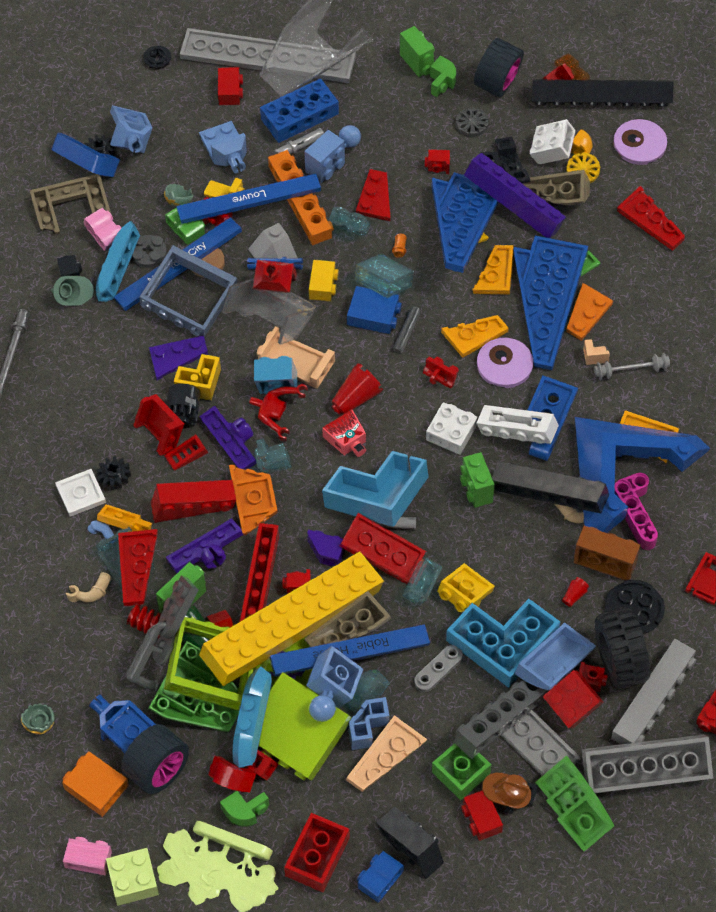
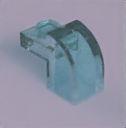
(272, 458)
(370, 686)

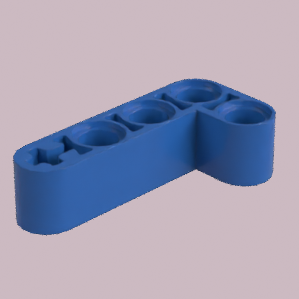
(85, 156)

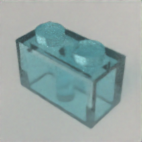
(422, 581)

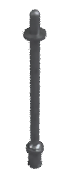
(18, 327)

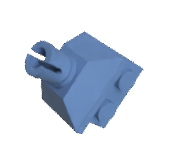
(131, 129)
(225, 146)

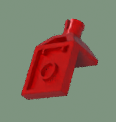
(274, 276)

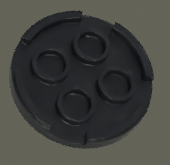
(642, 599)

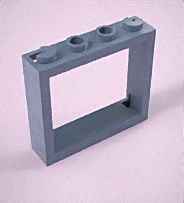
(202, 268)

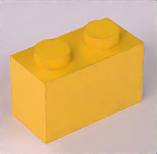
(322, 280)

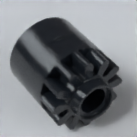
(184, 402)

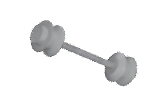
(657, 363)

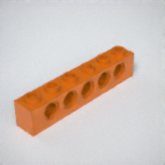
(304, 207)

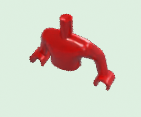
(273, 408)

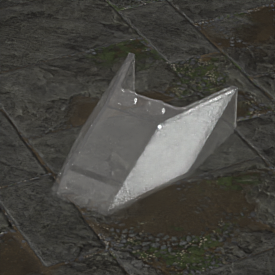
(302, 53)

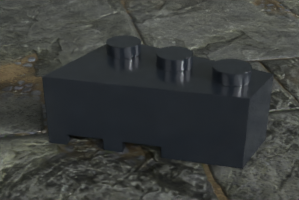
(411, 840)

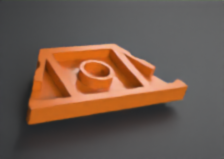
(253, 497)

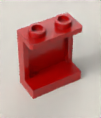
(160, 422)

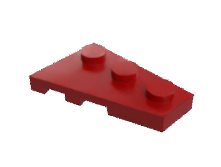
(375, 196)

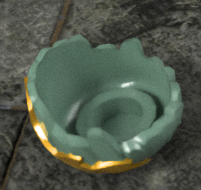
(176, 195)
(38, 718)

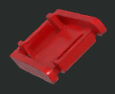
(704, 580)

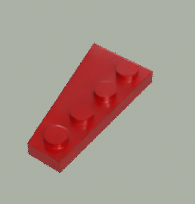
(646, 215)
(136, 560)

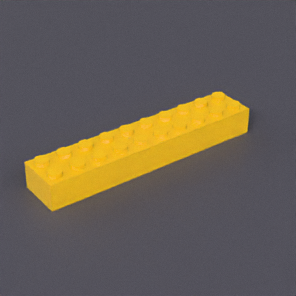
(289, 618)

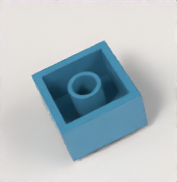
(274, 373)

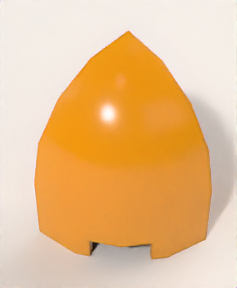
(581, 143)

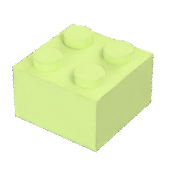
(132, 876)

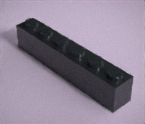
(550, 487)

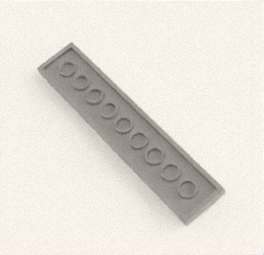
(246, 53)

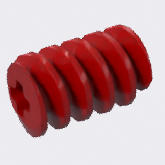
(142, 619)

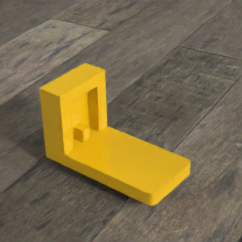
(217, 189)

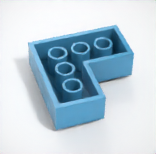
(497, 646)

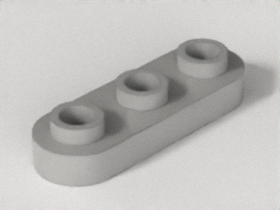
(436, 675)

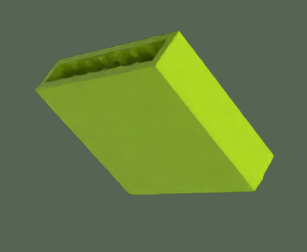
(293, 733)

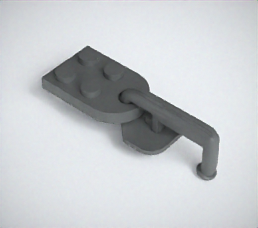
(170, 620)

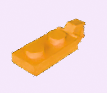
(122, 519)

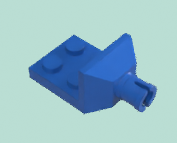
(120, 721)

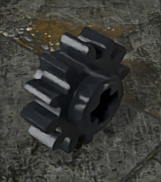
(101, 145)
(106, 475)

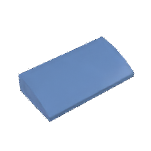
(554, 658)

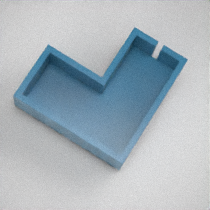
(377, 496)

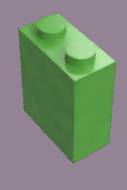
(193, 573)

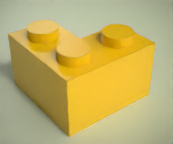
(203, 377)

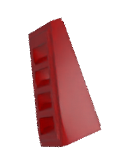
(194, 440)

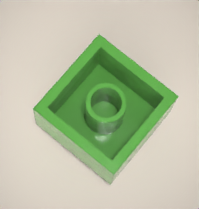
(459, 771)

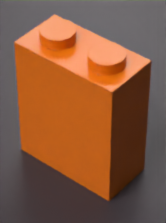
(95, 783)

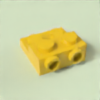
(464, 587)

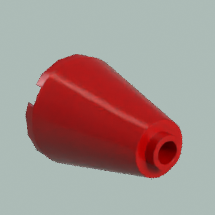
(356, 390)

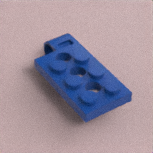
(540, 403)

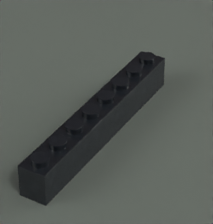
(605, 91)

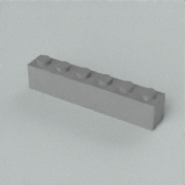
(654, 693)

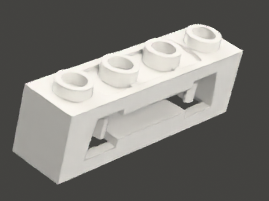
(517, 424)

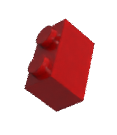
(229, 86)
(482, 815)

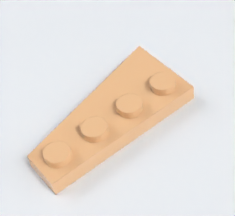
(386, 752)

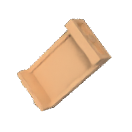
(310, 363)

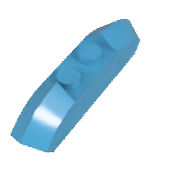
(116, 262)
(251, 717)

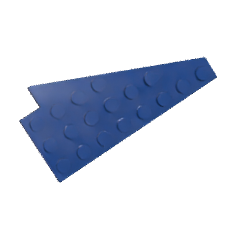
(462, 217)
(547, 287)

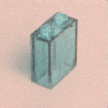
(384, 275)

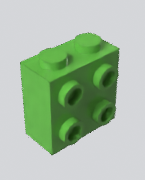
(416, 51)
(477, 480)

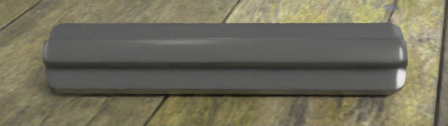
(406, 329)

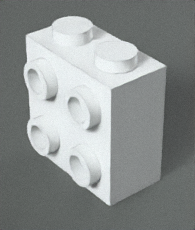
(552, 142)
(451, 428)

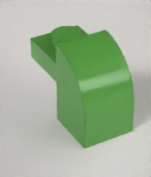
(444, 74)
(244, 813)

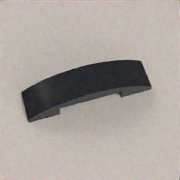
(510, 161)

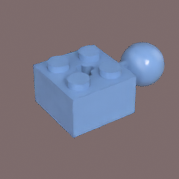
(329, 152)
(335, 681)

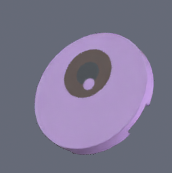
(640, 141)
(504, 362)

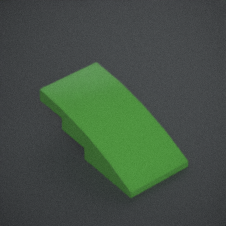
(575, 803)

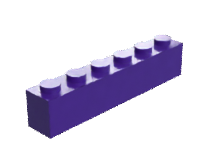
(514, 195)

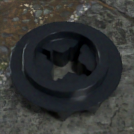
(151, 53)

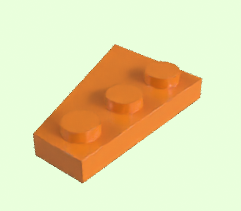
(587, 311)

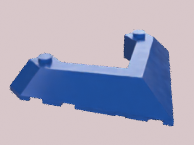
(602, 441)

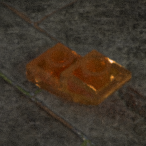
(573, 64)

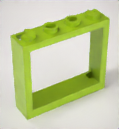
(193, 688)

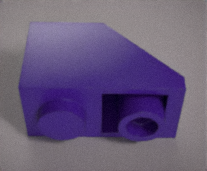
(326, 547)

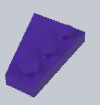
(171, 355)

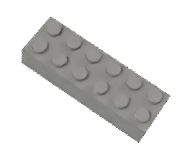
(648, 763)

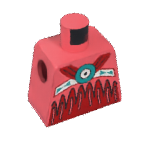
(346, 434)

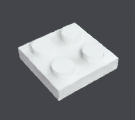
(80, 492)

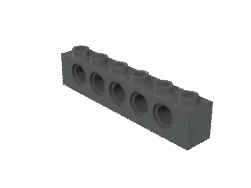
(498, 717)

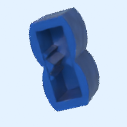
(380, 876)

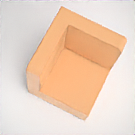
(595, 354)

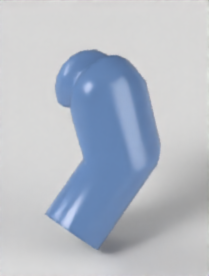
(100, 527)

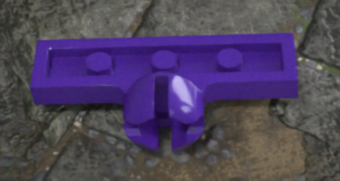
(230, 437)
(206, 547)

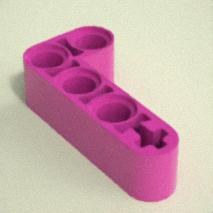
(638, 513)

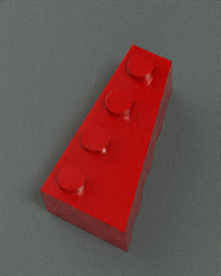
(191, 499)

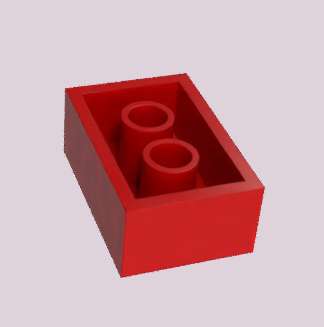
(317, 852)

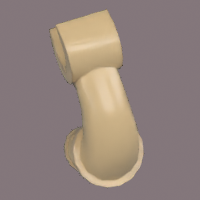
(571, 514)
(94, 594)

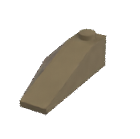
(561, 188)
(352, 622)

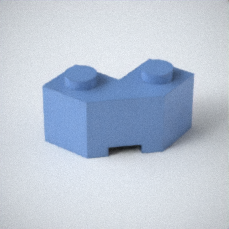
(371, 714)

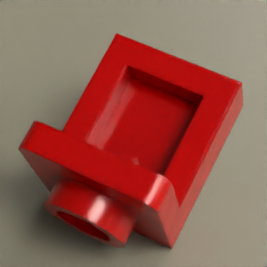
(560, 72)

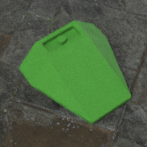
(189, 709)

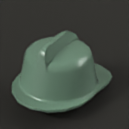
(74, 288)

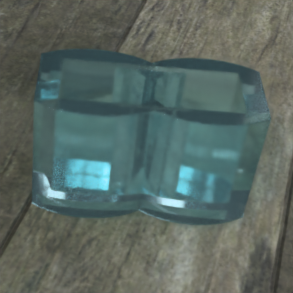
(345, 220)

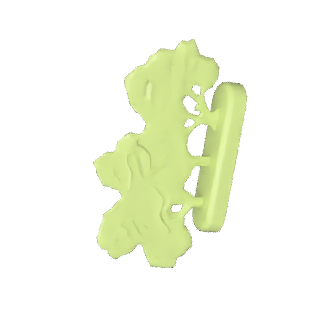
(212, 872)

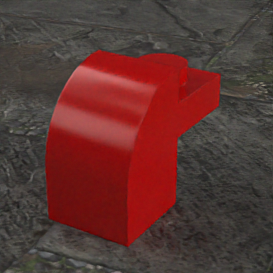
(231, 775)

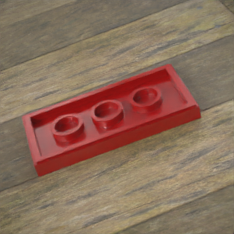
(382, 548)

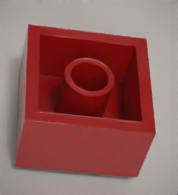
(573, 699)

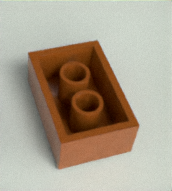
(606, 553)

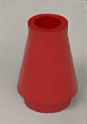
(575, 591)

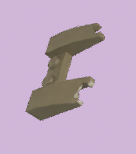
(46, 197)

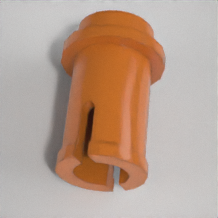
(399, 247)

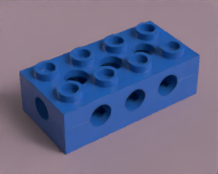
(299, 110)

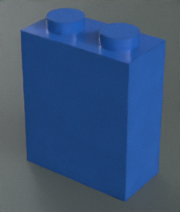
(373, 310)

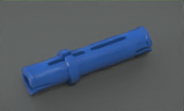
(296, 261)

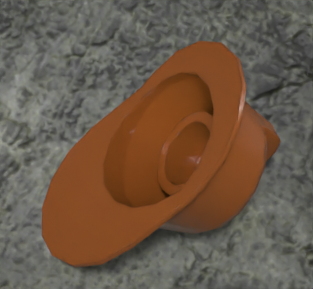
(507, 790)

